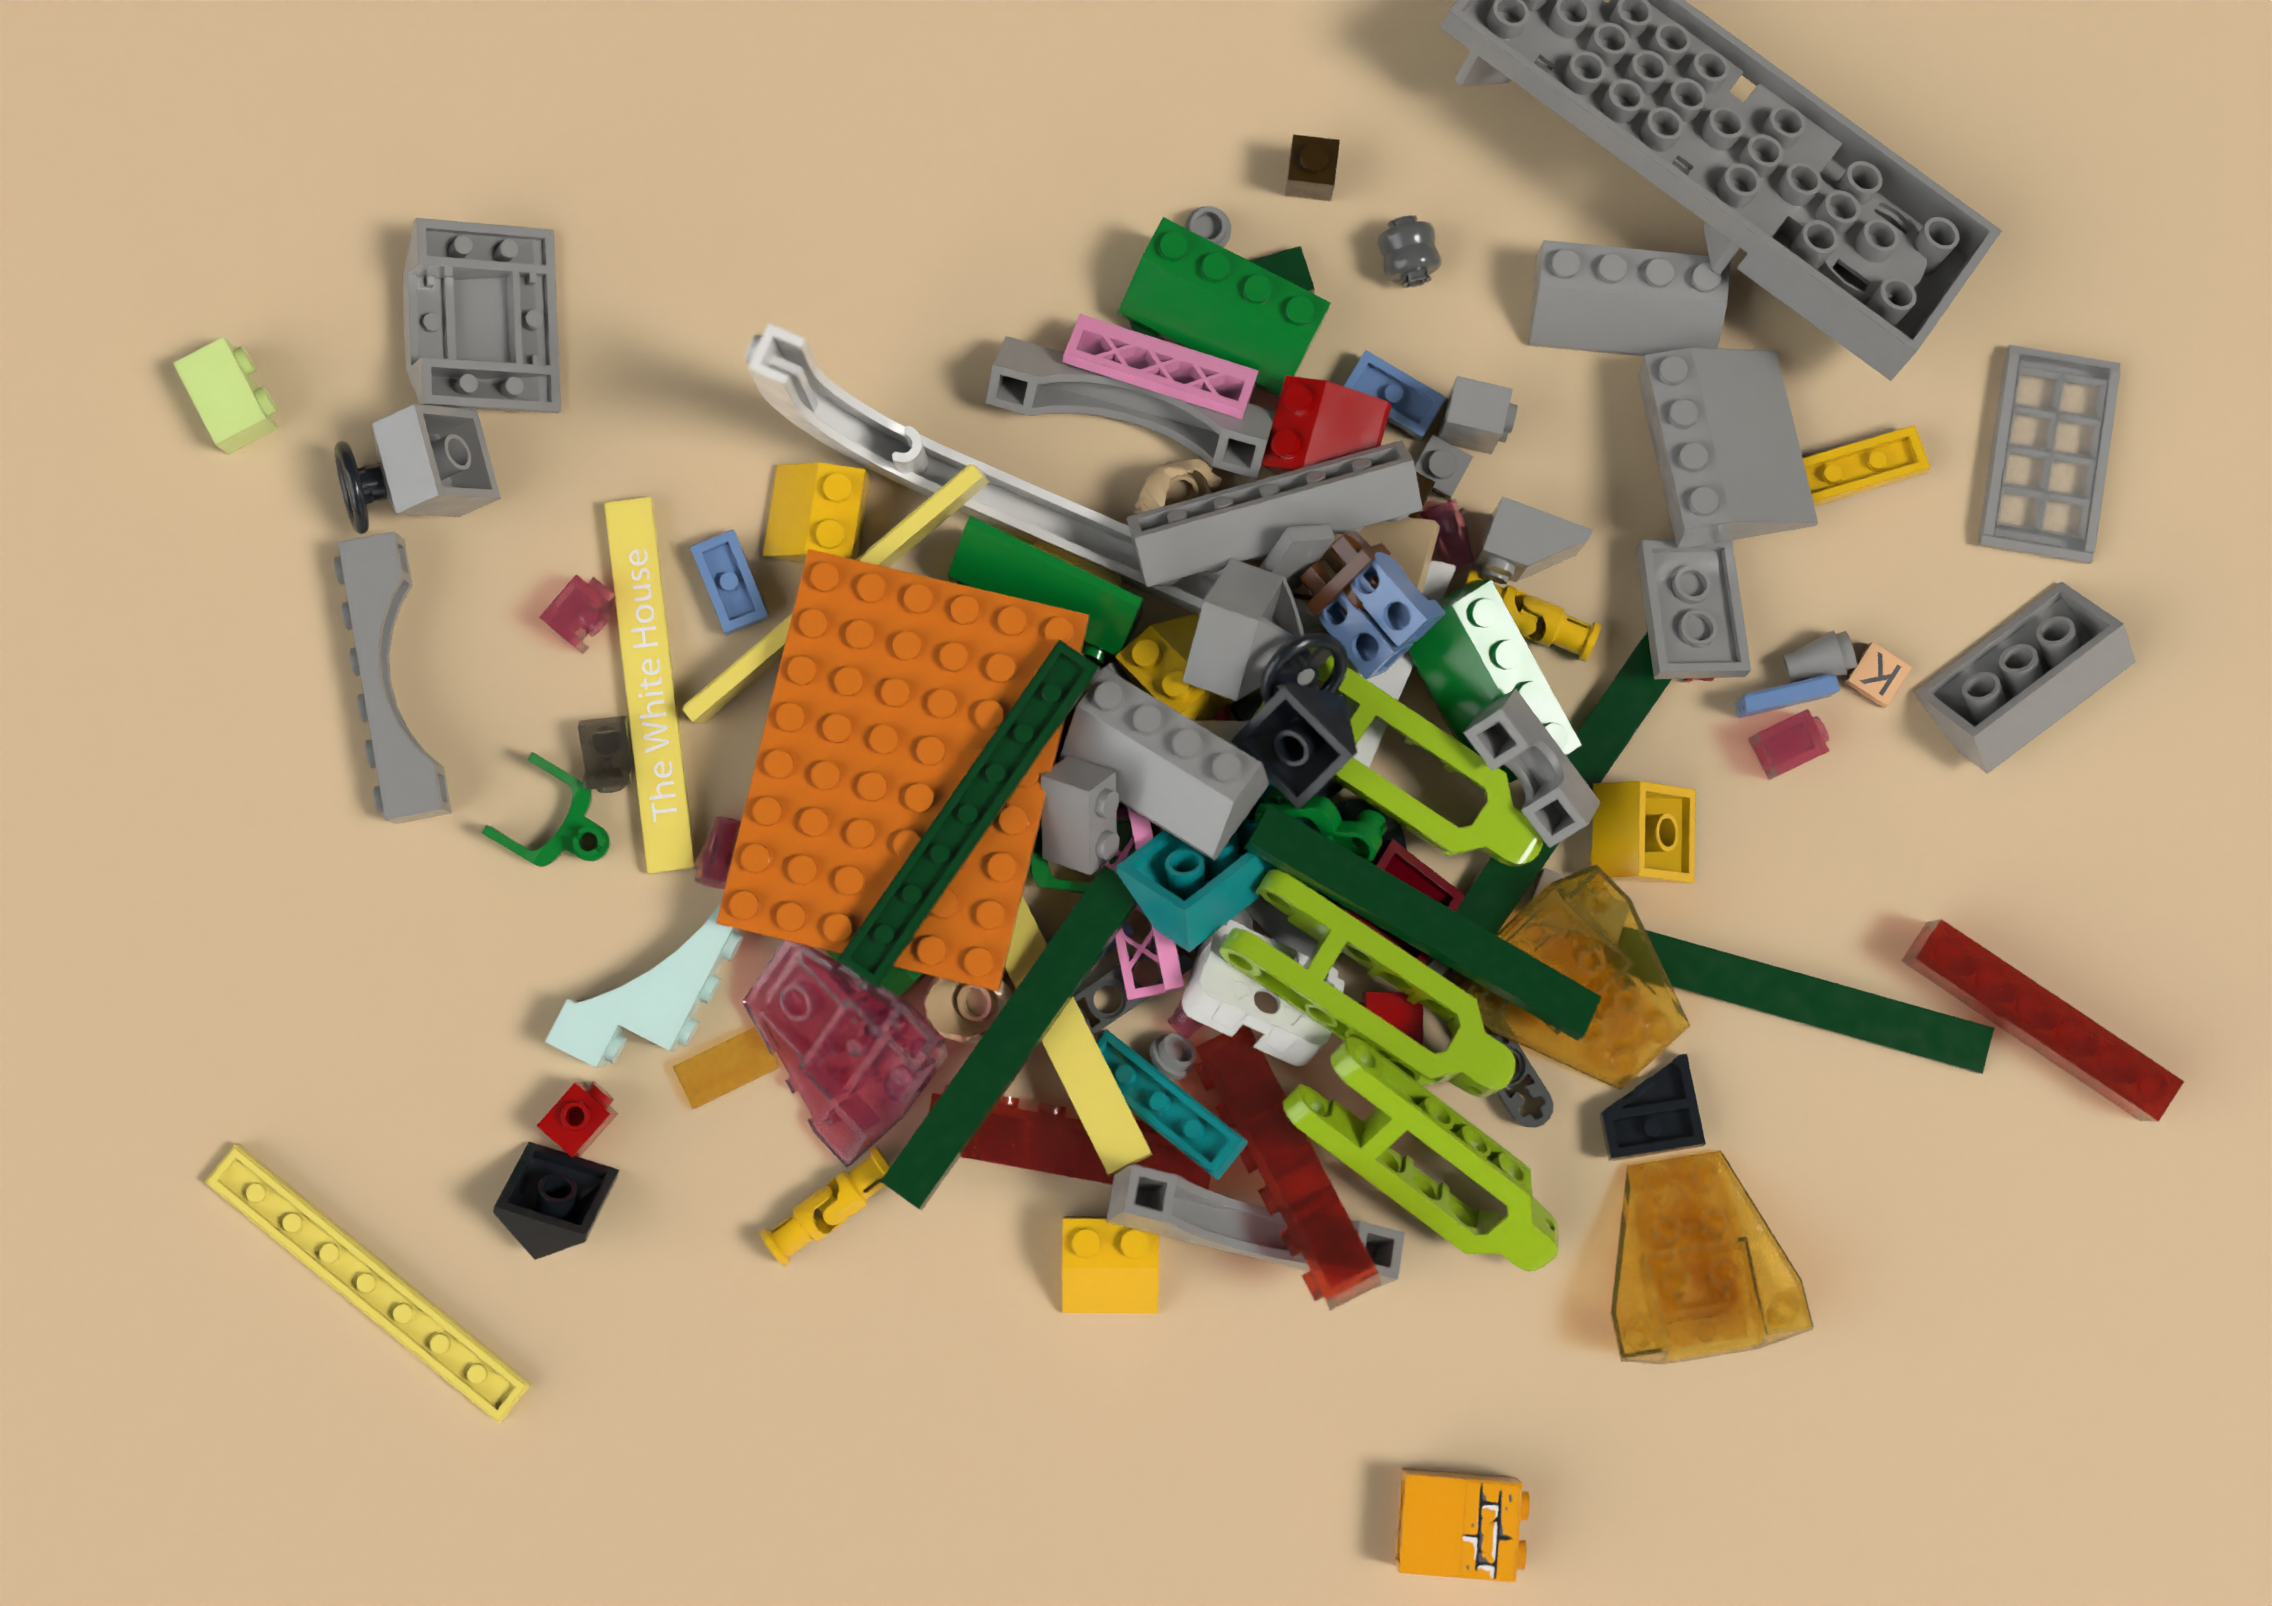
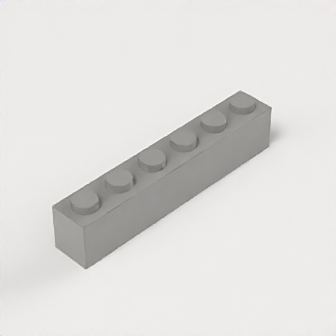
(1253, 516)

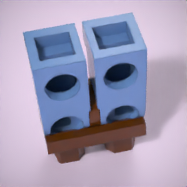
(1369, 604)

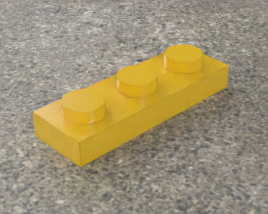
(1865, 465)

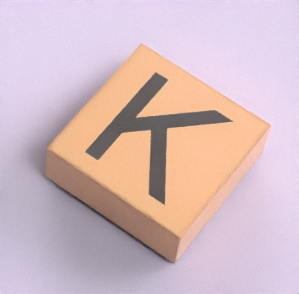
(1878, 674)

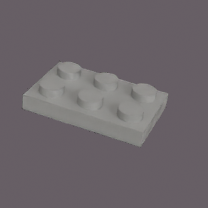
(1693, 610)

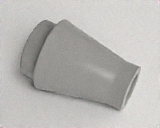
(1821, 657)

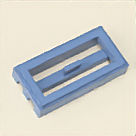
(1787, 695)

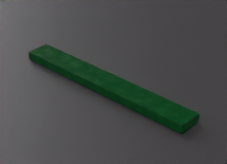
(1602, 740)
(968, 814)
(1423, 922)
(1823, 1004)
(1011, 1039)

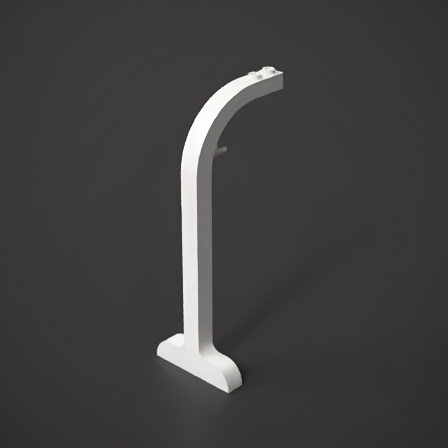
(809, 399)

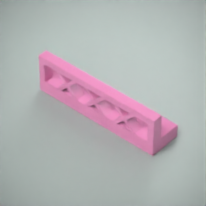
(1160, 366)
(1166, 948)

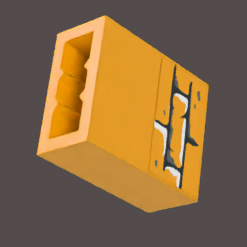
(1461, 1525)

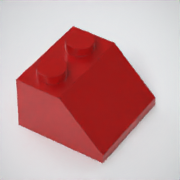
(1322, 423)

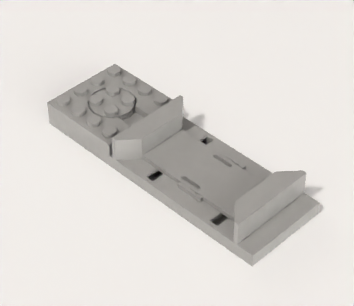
(1807, 193)

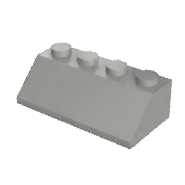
(1625, 299)
(2026, 676)
(1165, 763)

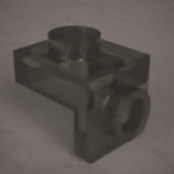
(606, 753)

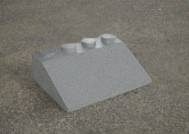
(1725, 444)

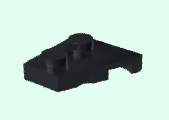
(1655, 1115)

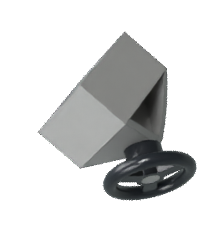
(426, 465)
(1255, 638)

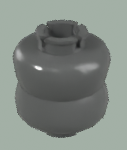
(1409, 251)

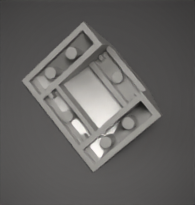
(482, 316)

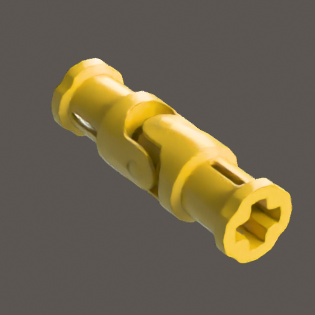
(1557, 626)
(837, 1201)

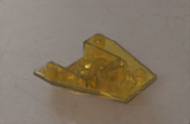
(1597, 939)
(1698, 1266)

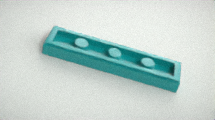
(1171, 1109)

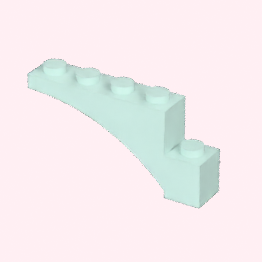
(653, 1005)

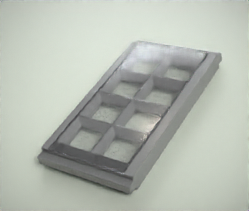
(2049, 454)

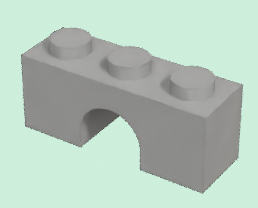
(1555, 792)

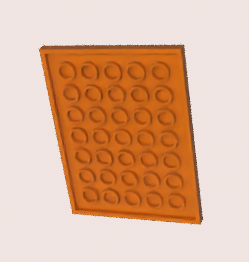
(865, 739)

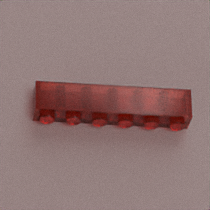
(2042, 1021)
(1061, 1145)
(1289, 1168)

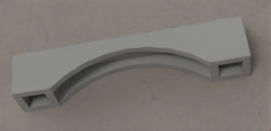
(1037, 382)
(376, 585)
(1190, 1213)

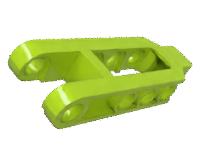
(1499, 827)
(1471, 1060)
(1409, 1106)

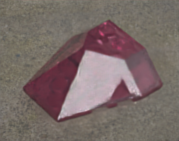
(846, 1045)

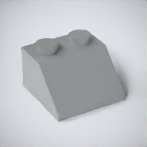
(1526, 541)

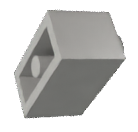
(1477, 415)
(1079, 815)

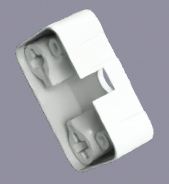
(1225, 1001)

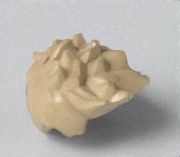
(1177, 483)
(963, 1010)

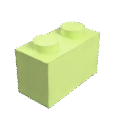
(226, 394)

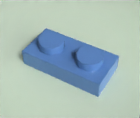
(1412, 401)
(730, 582)

